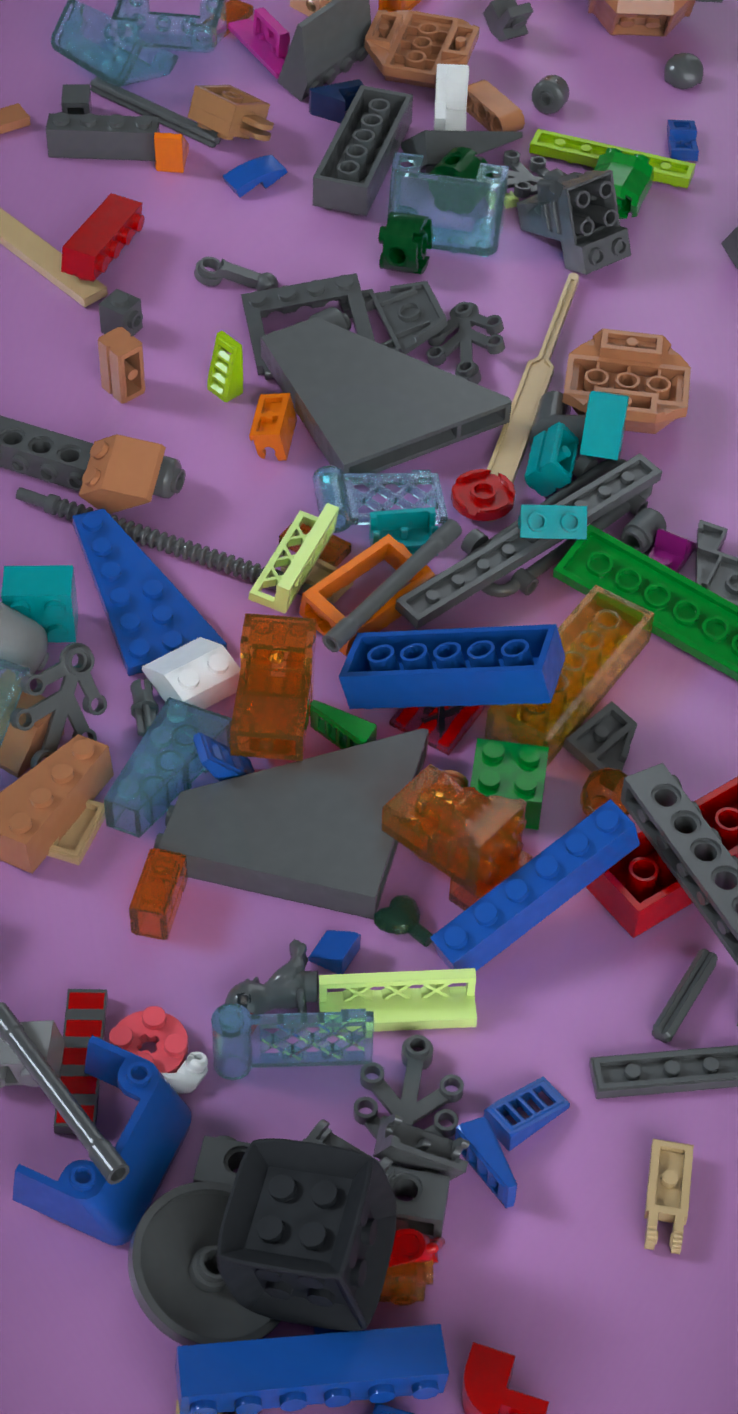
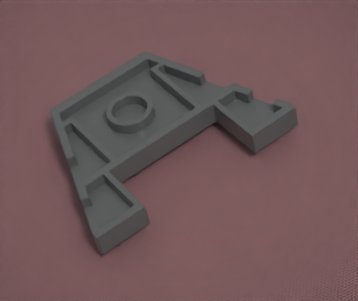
(407, 312)
(714, 568)

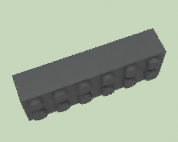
(362, 150)

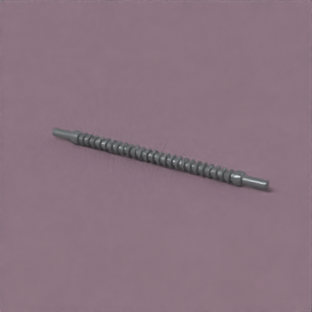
(54, 504)

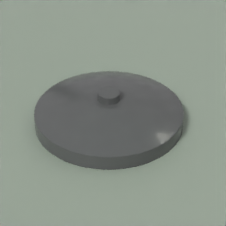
(178, 1273)

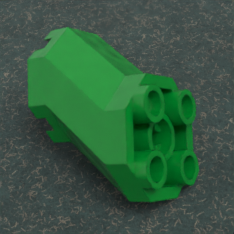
(631, 179)

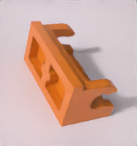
(274, 424)

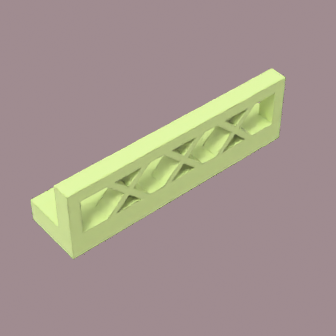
(299, 564)
(404, 1007)

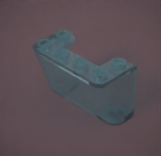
(171, 30)
(463, 211)

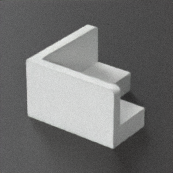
(451, 97)

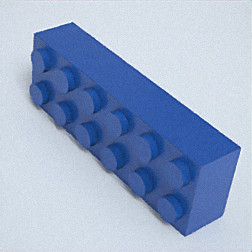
(453, 667)

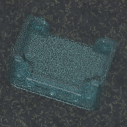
(87, 40)

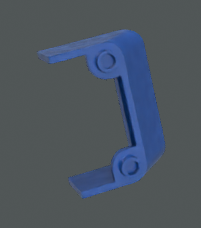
(147, 1145)

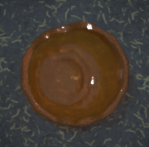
(601, 787)

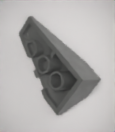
(437, 144)

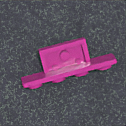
(264, 39)

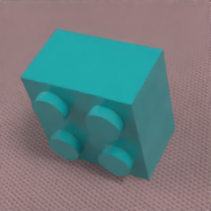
(45, 596)

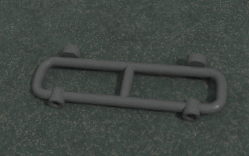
(525, 580)

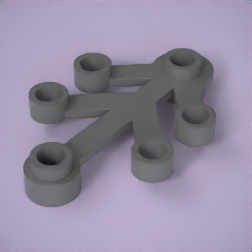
(521, 177)
(464, 317)
(63, 702)
(408, 1107)

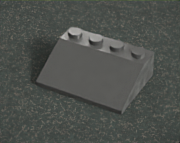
(326, 46)

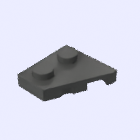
(603, 739)

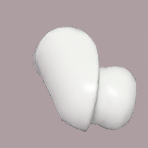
(189, 1074)

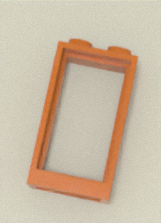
(315, 602)

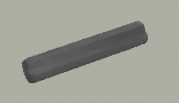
(684, 995)

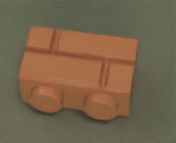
(121, 364)

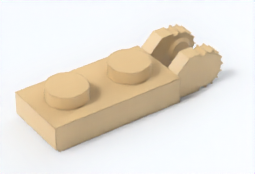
(668, 1191)

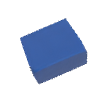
(336, 950)

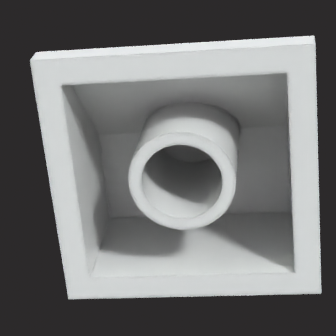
(195, 673)

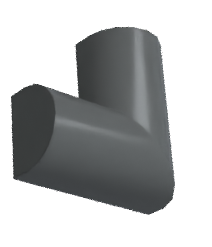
(553, 410)

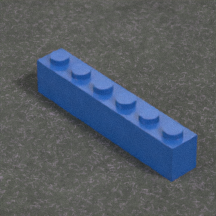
(537, 889)
(311, 1370)

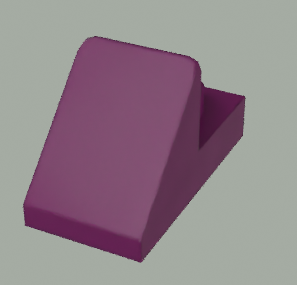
(671, 550)

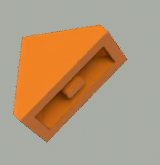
(170, 152)

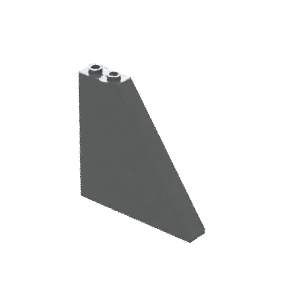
(373, 402)
(301, 826)

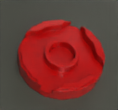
(483, 495)

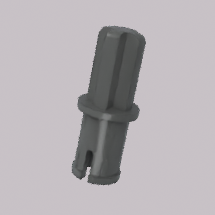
(144, 707)

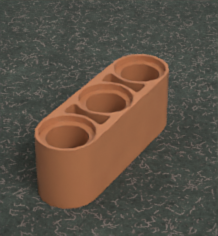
(493, 108)

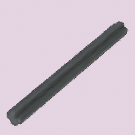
(145, 107)

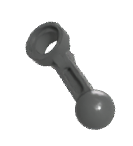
(233, 273)

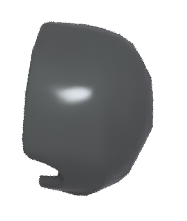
(683, 71)

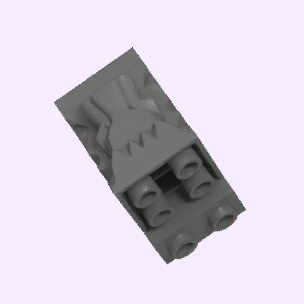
(581, 215)

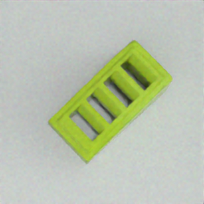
(226, 370)

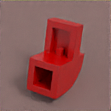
(487, 1384)

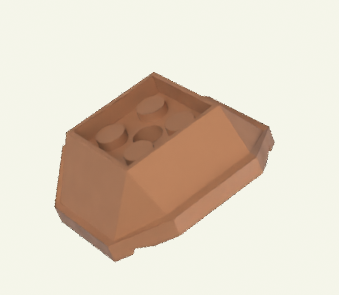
(640, 16)
(412, 43)
(632, 366)

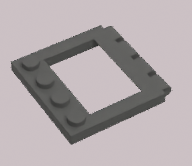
(312, 294)

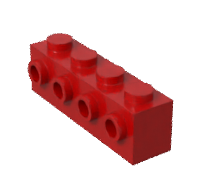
(102, 237)

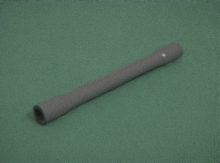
(348, 626)
(99, 1149)

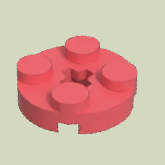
(155, 1027)

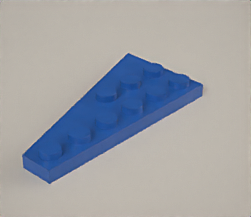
(139, 601)

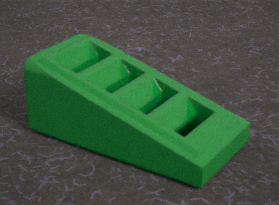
(341, 727)

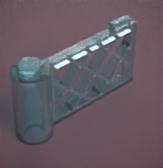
(337, 489)
(241, 1039)

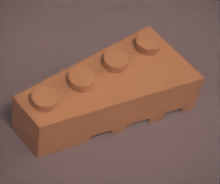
(50, 800)

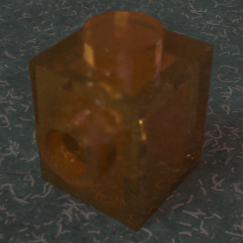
(407, 1283)

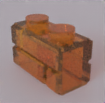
(158, 894)

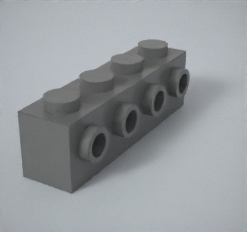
(101, 136)

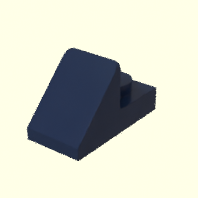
(333, 99)

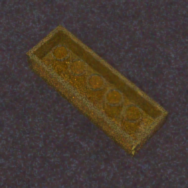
(598, 647)

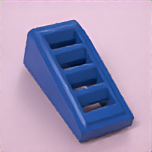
(218, 760)
(513, 1135)
(488, 1159)

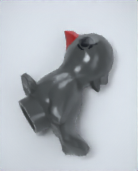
(286, 989)

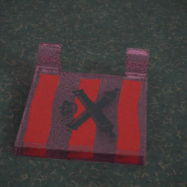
(445, 723)

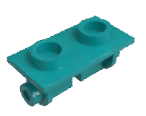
(553, 522)

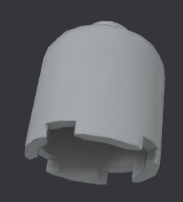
(22, 639)

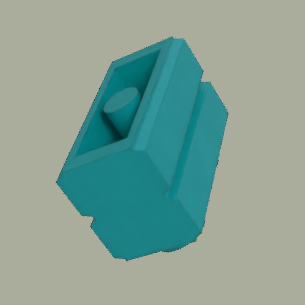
(551, 459)

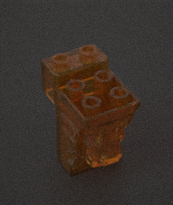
(274, 687)
(459, 832)

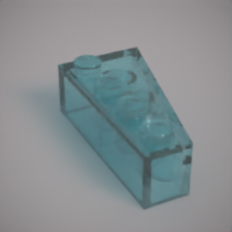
(162, 766)

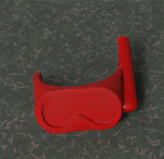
(414, 1247)

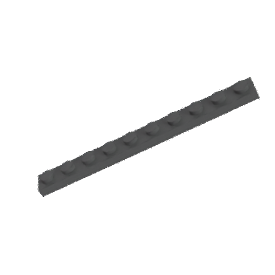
(511, 551)

